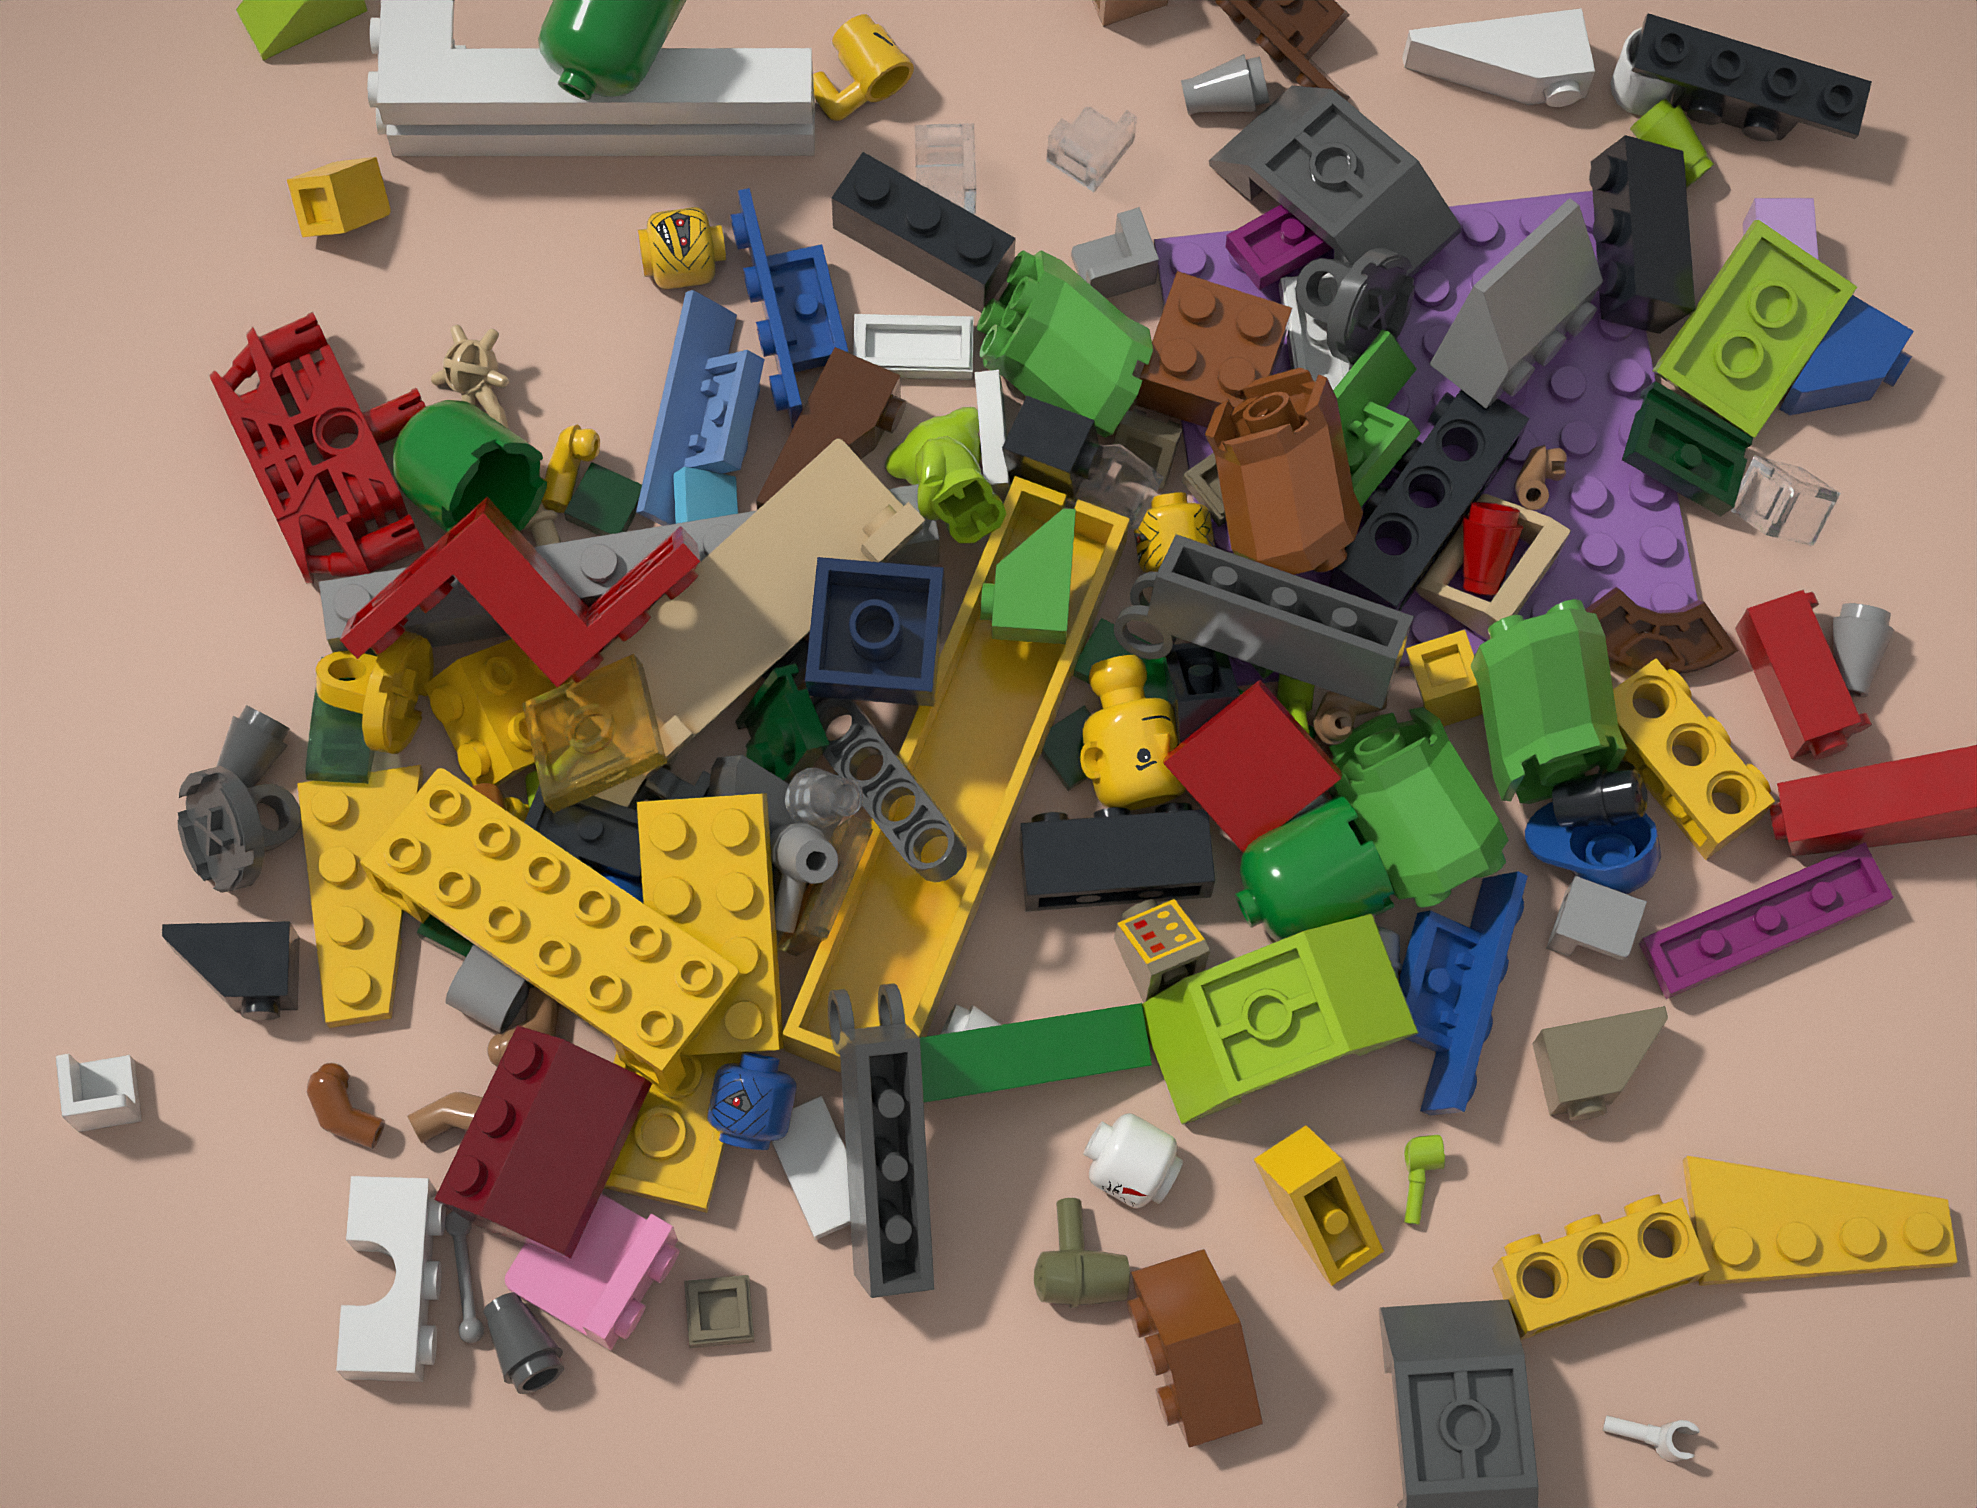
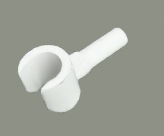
(1658, 1436)

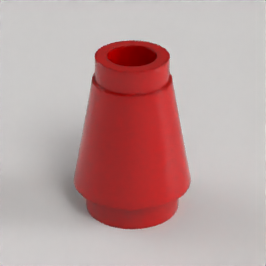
(1488, 545)

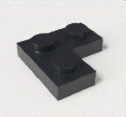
(592, 832)

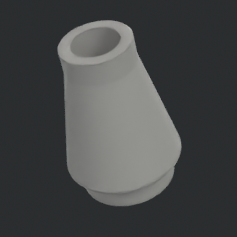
(1227, 88)
(1859, 644)

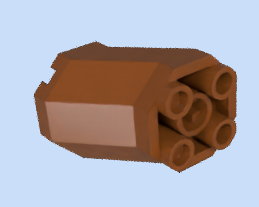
(1286, 473)

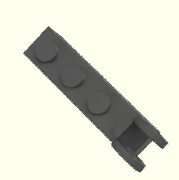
(1268, 621)
(884, 1146)

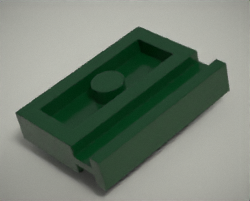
(1687, 449)
(783, 726)

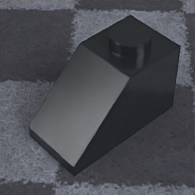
(1052, 447)
(1197, 685)
(243, 963)

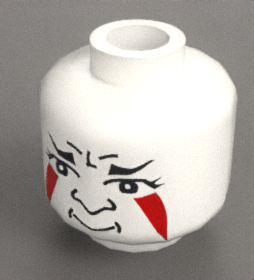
(1133, 1160)

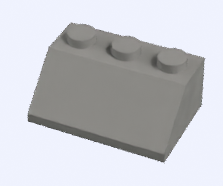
(1523, 309)

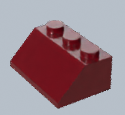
(543, 1142)

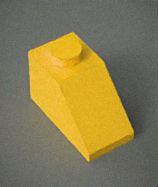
(1319, 1203)

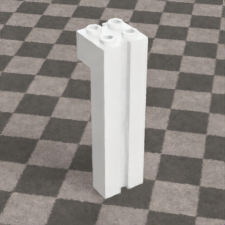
(508, 100)

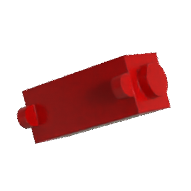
(1799, 676)

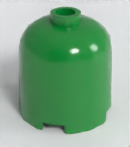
(605, 43)
(459, 456)
(1312, 873)

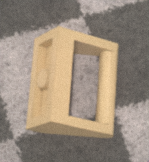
(1546, 541)

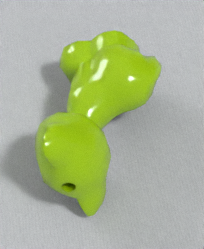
(945, 463)

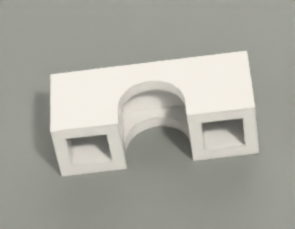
(392, 1335)

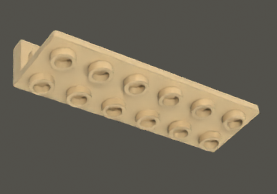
(760, 590)

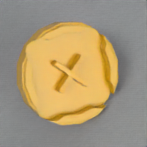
(382, 689)

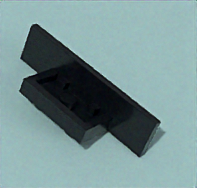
(1748, 84)

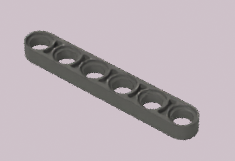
(887, 786)

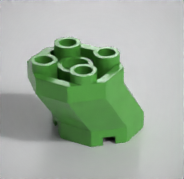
(1064, 341)
(1547, 701)
(1418, 806)

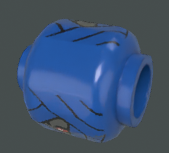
(752, 1102)

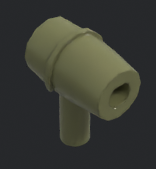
(1077, 1274)

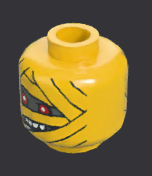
(681, 248)
(1167, 517)

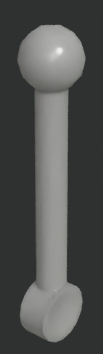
(470, 1329)

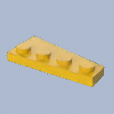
(352, 922)
(1802, 1226)

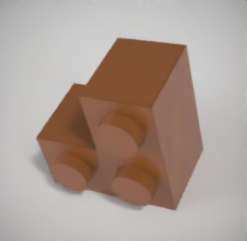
(1196, 1347)

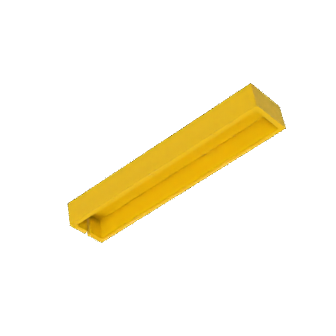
(976, 764)

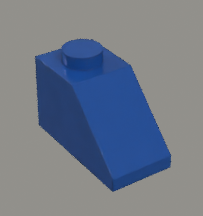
(1851, 360)

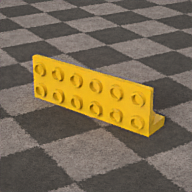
(551, 923)

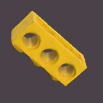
(1683, 789)
(1582, 1295)

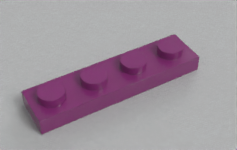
(1765, 920)

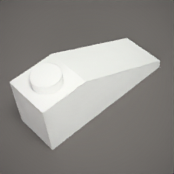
(1512, 57)

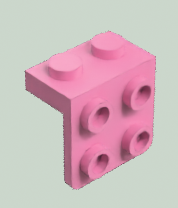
(605, 1278)

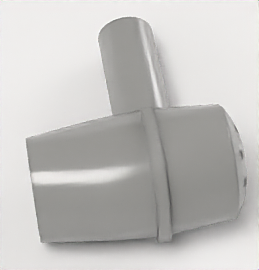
(802, 858)

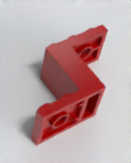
(524, 594)

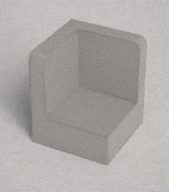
(1119, 260)
(1596, 920)

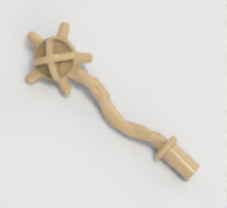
(471, 371)

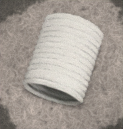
(1633, 90)

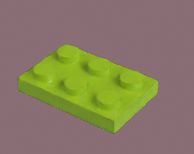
(1754, 328)

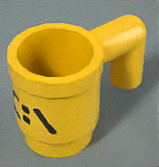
(870, 60)

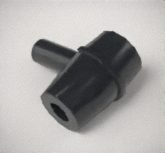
(1601, 798)

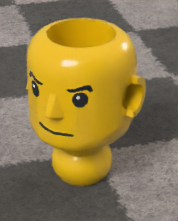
(1128, 738)

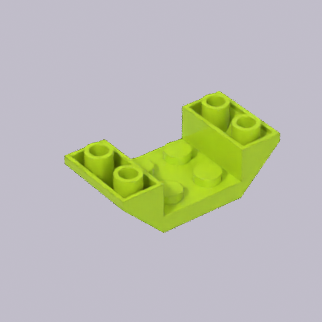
(1276, 1015)

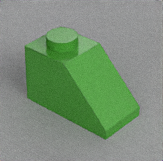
(1033, 586)

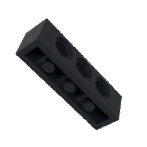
(1460, 421)

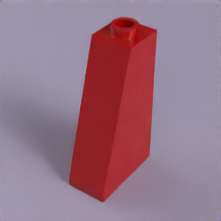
(1880, 804)

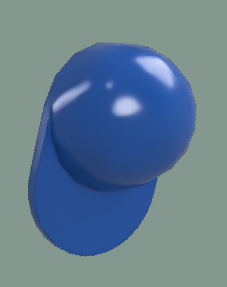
(1613, 856)

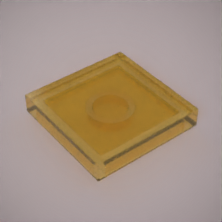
(594, 733)
(823, 900)

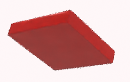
(1252, 766)

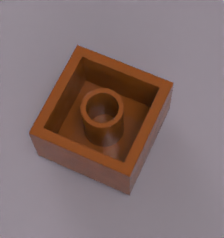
(1210, 348)

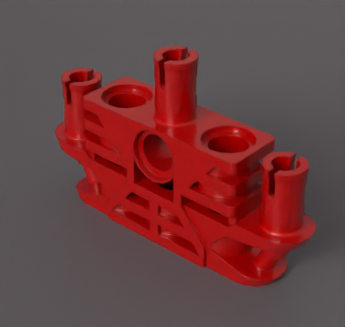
(283, 469)

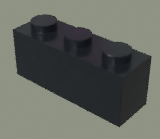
(922, 232)
(1642, 234)
(1116, 857)

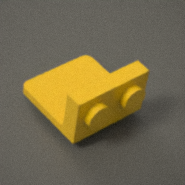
(483, 710)

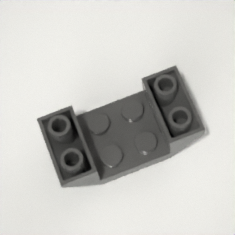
(1339, 177)
(1460, 1405)

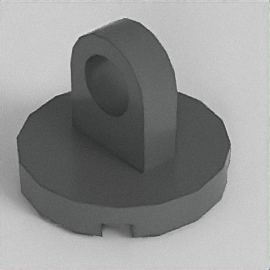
(1369, 299)
(224, 828)

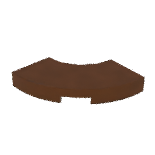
(1678, 638)

